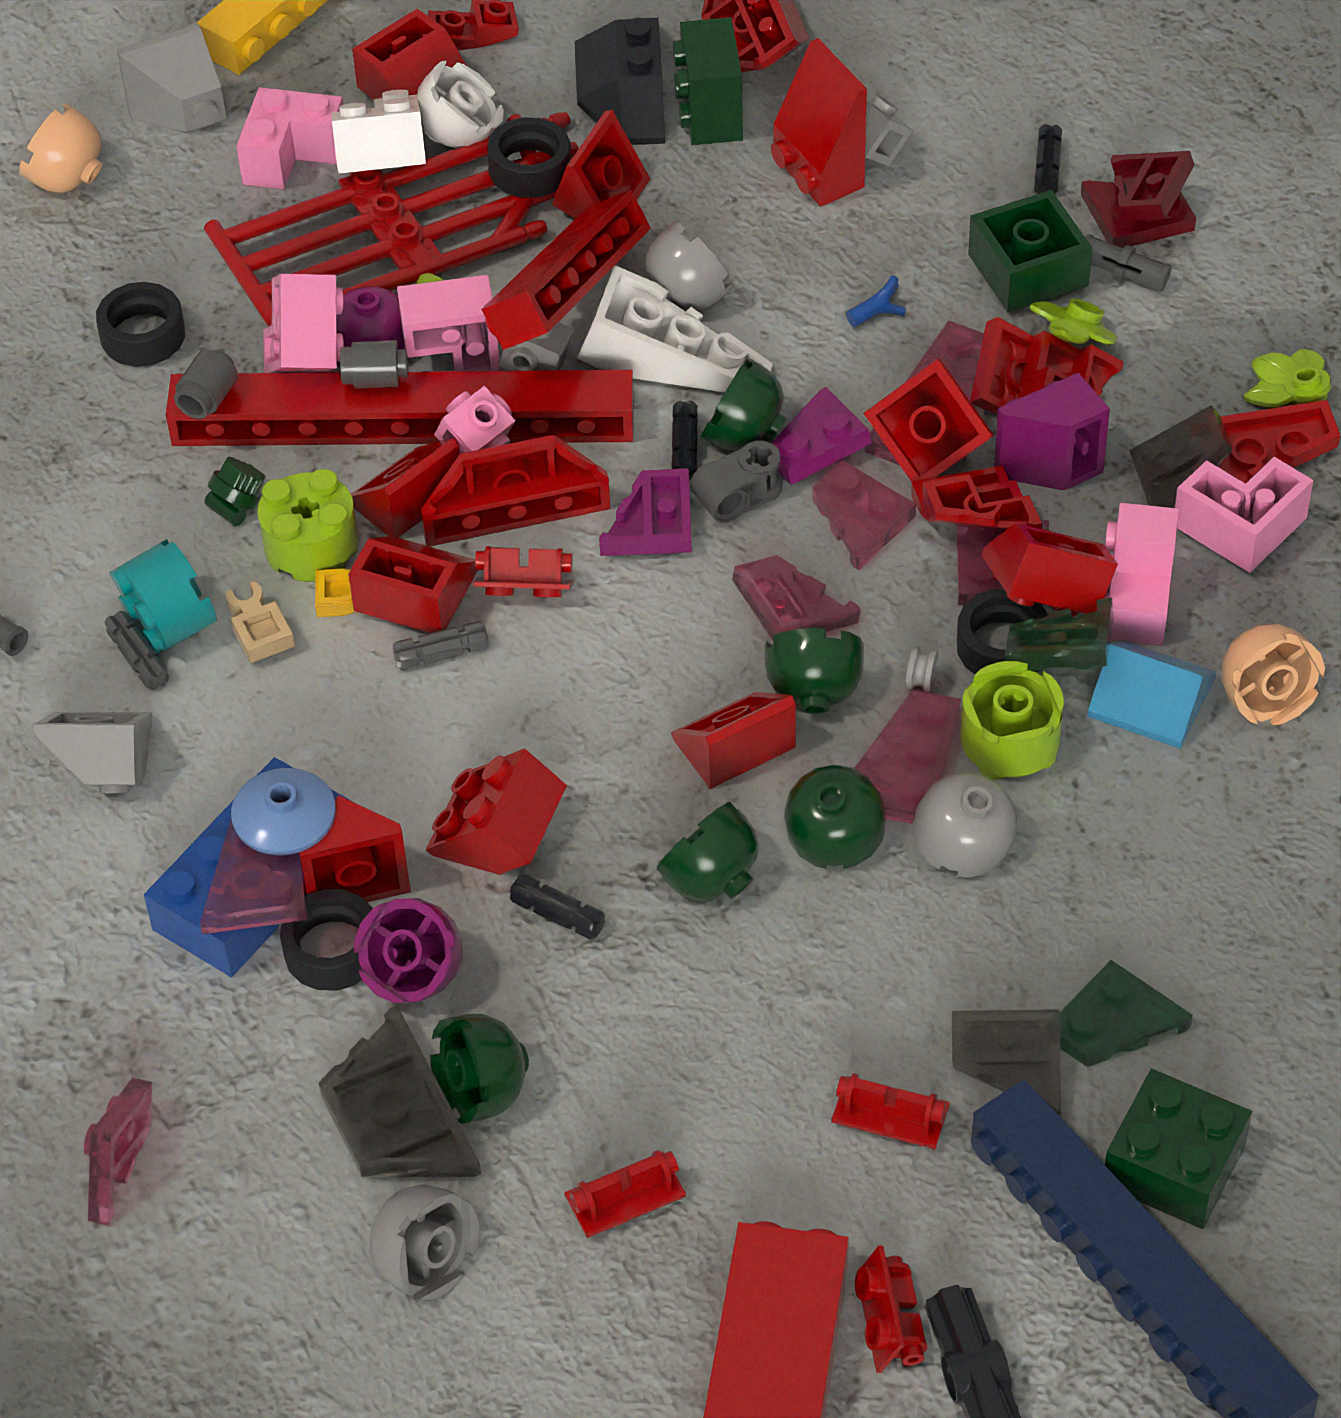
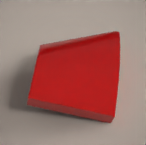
(1023, 363)
(975, 499)

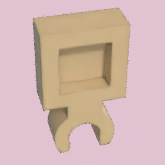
(259, 625)

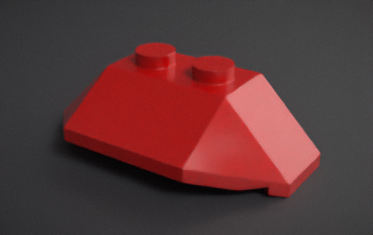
(762, 29)
(513, 489)

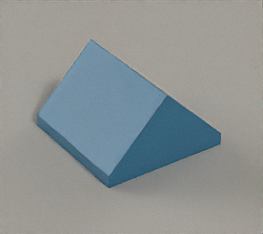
(1150, 693)

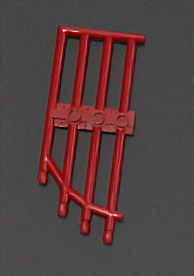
(391, 223)

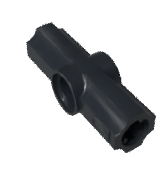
(970, 1361)

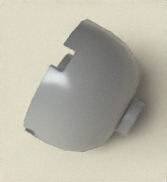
(686, 269)
(965, 824)
(423, 1240)

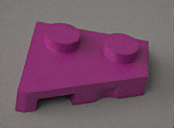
(819, 437)
(652, 516)

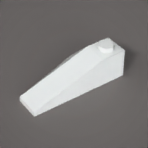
(659, 340)

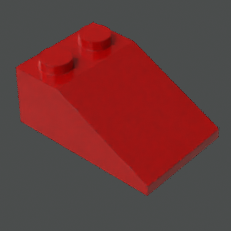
(822, 127)

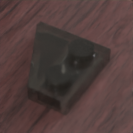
(1010, 1047)

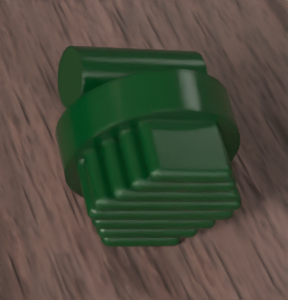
(234, 490)

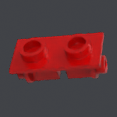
(542, 574)
(889, 1111)
(626, 1193)
(884, 1288)

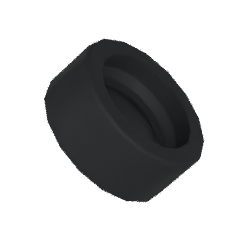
(522, 135)
(141, 348)
(983, 610)
(323, 972)

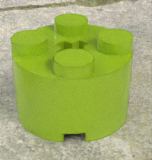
(307, 523)
(1011, 720)

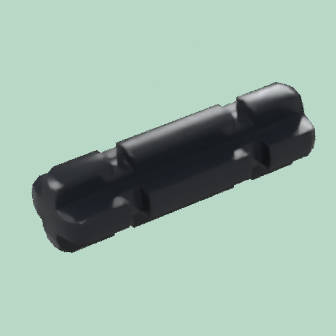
(1048, 158)
(684, 436)
(557, 906)

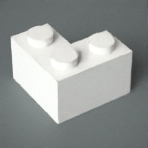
(379, 135)

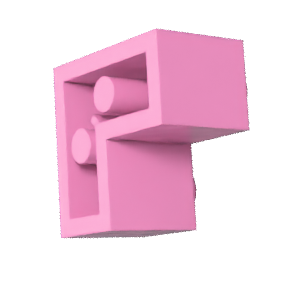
(285, 129)
(449, 319)
(303, 324)
(1242, 518)
(1141, 583)

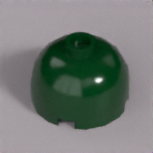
(747, 409)
(814, 667)
(835, 817)
(713, 857)
(478, 1065)

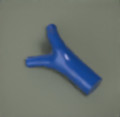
(876, 304)

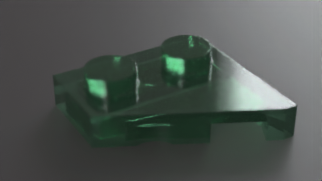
(1063, 640)
(1116, 1016)

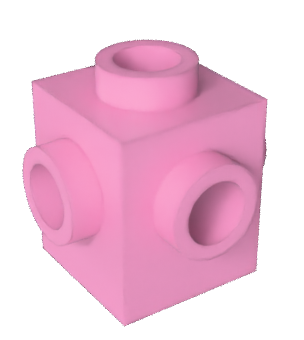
(476, 421)

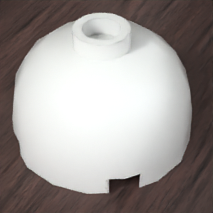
(457, 106)

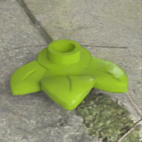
(1076, 322)
(1289, 379)

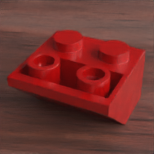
(403, 55)
(1050, 568)
(409, 583)
(497, 814)

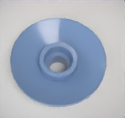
(288, 825)

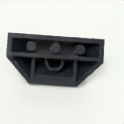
(623, 73)

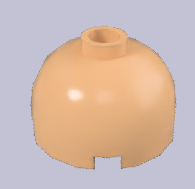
(64, 152)
(1271, 673)

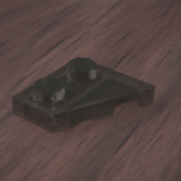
(1177, 453)

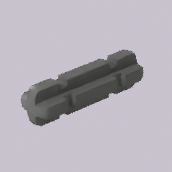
(440, 645)
(136, 650)

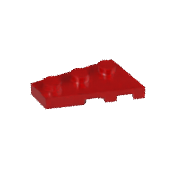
(1284, 432)

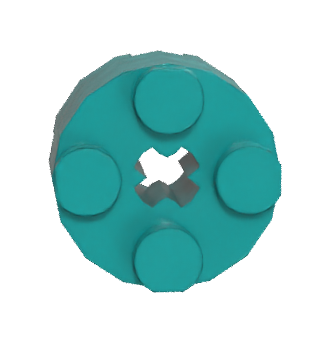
(163, 595)

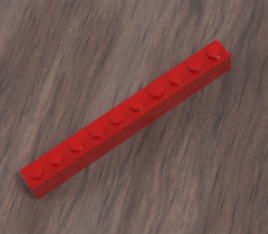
(323, 411)

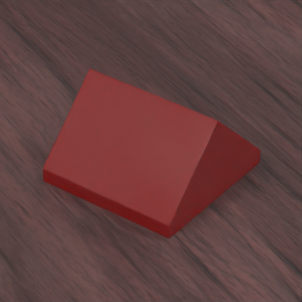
(600, 169)
(928, 423)
(399, 492)
(739, 736)
(358, 855)

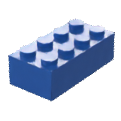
(180, 895)

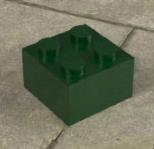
(709, 81)
(1029, 250)
(1178, 1147)

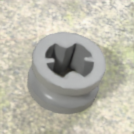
(921, 669)

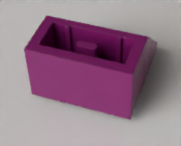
(1053, 435)

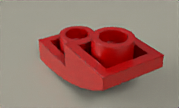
(482, 26)

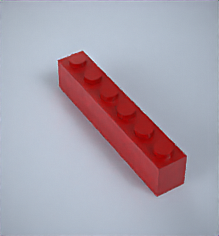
(565, 270)

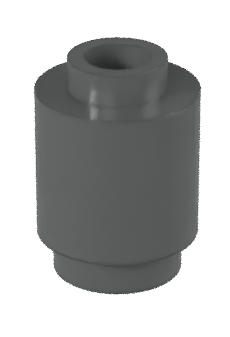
(373, 364)
(205, 383)

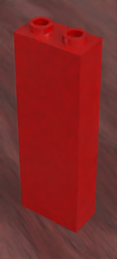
(778, 1323)

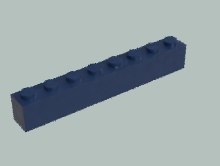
(1136, 1261)

